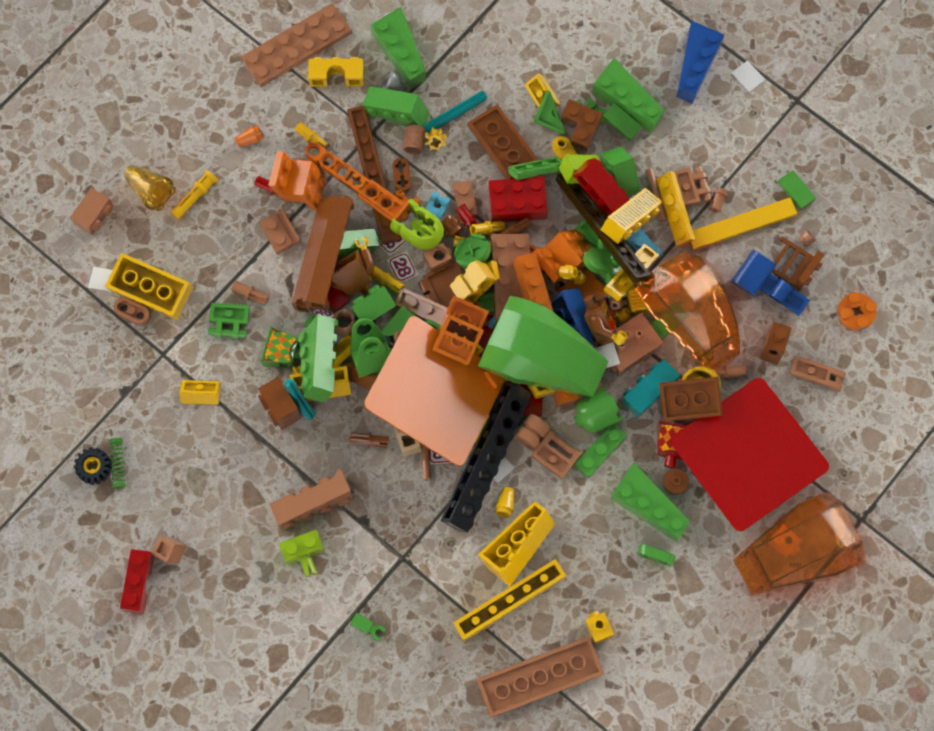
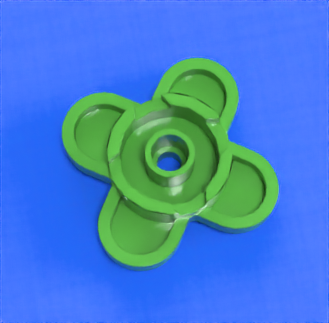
(601, 262)

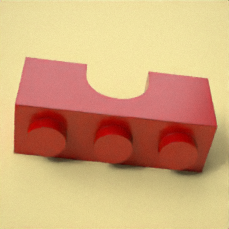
(134, 590)

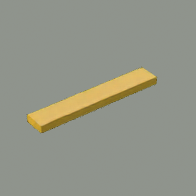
(743, 223)

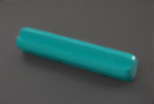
(299, 400)

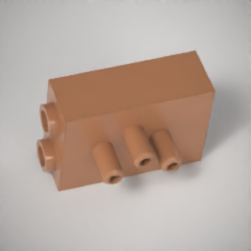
(640, 344)

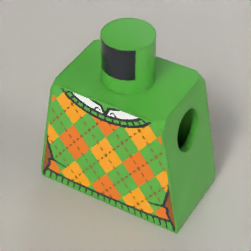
(280, 349)

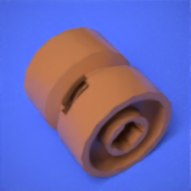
(532, 432)

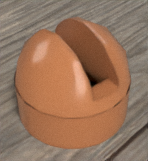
(808, 237)

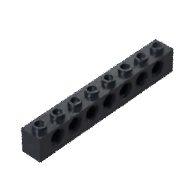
(478, 461)

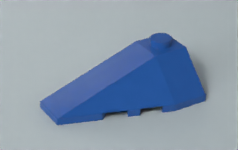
(571, 308)

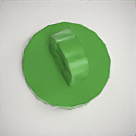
(471, 249)

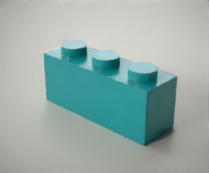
(648, 388)

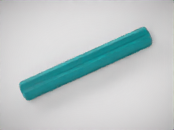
(455, 111)

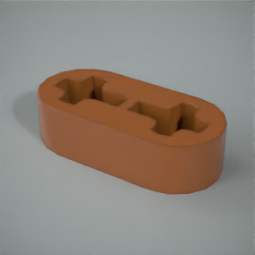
(397, 175)

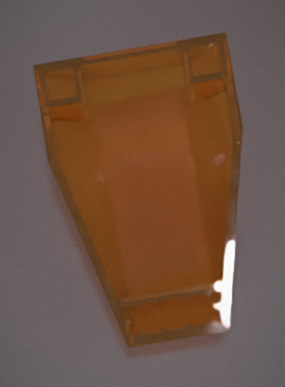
(695, 306)
(802, 548)

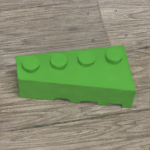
(399, 46)
(619, 87)
(318, 358)
(649, 503)

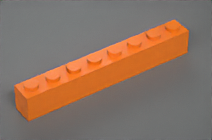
(534, 290)

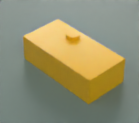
(149, 286)

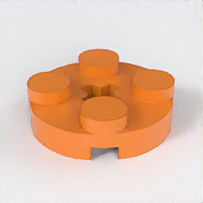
(866, 306)

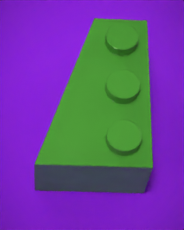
(396, 106)

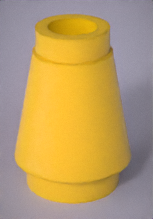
(505, 503)

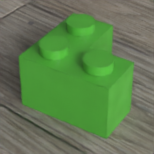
(622, 168)
(374, 304)

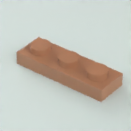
(421, 306)

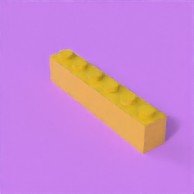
(509, 600)

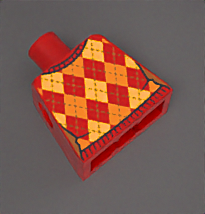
(665, 431)

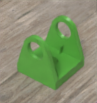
(368, 350)

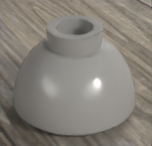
(393, 81)

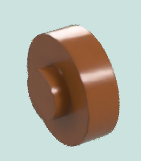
(675, 481)

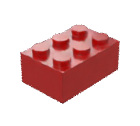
(517, 199)

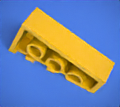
(517, 543)

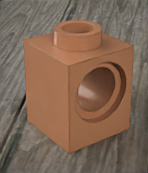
(440, 249)

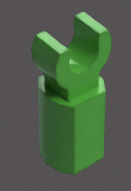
(366, 626)

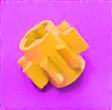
(435, 134)

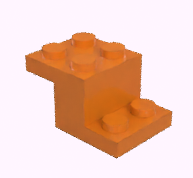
(297, 180)
(562, 250)
(460, 330)

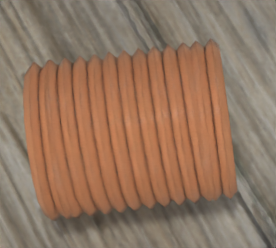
(414, 139)
(341, 314)

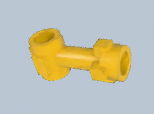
(570, 272)

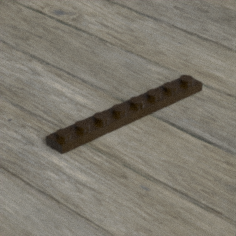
(595, 218)

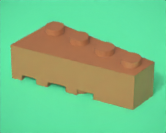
(312, 500)

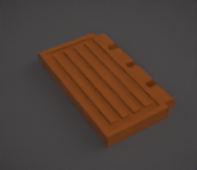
(438, 283)

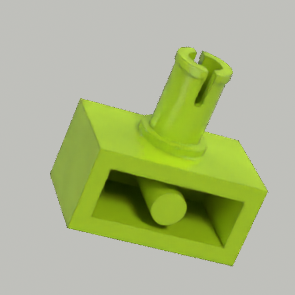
(302, 549)

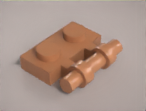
(688, 189)

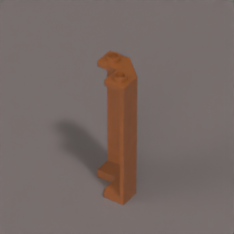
(322, 253)

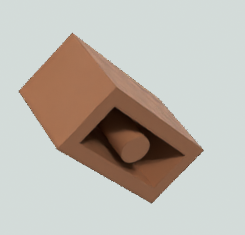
(92, 211)

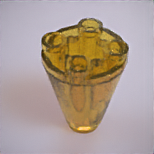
(149, 186)

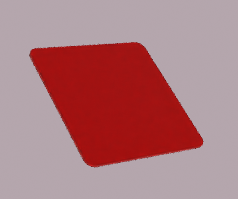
(750, 454)

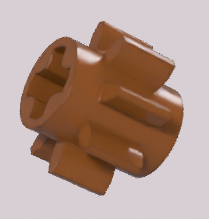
(452, 226)

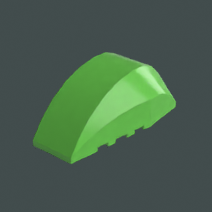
(542, 351)

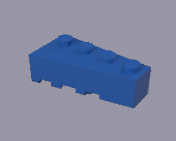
(698, 57)

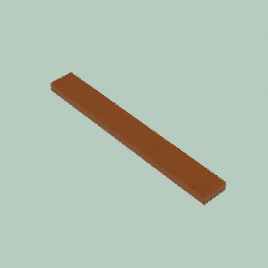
(371, 167)

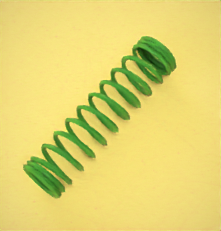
(117, 441)

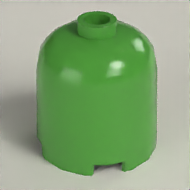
(597, 411)

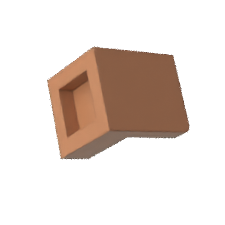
(169, 549)

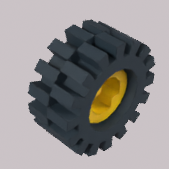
(94, 475)

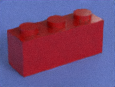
(601, 186)

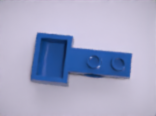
(756, 276)

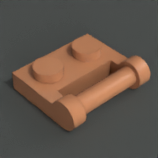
(553, 459)

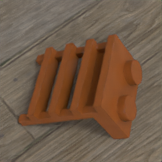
(803, 273)

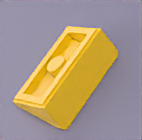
(537, 88)
(200, 392)

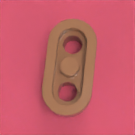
(133, 311)

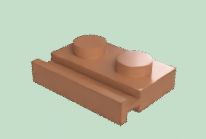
(279, 232)

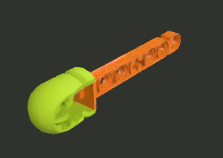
(398, 212)

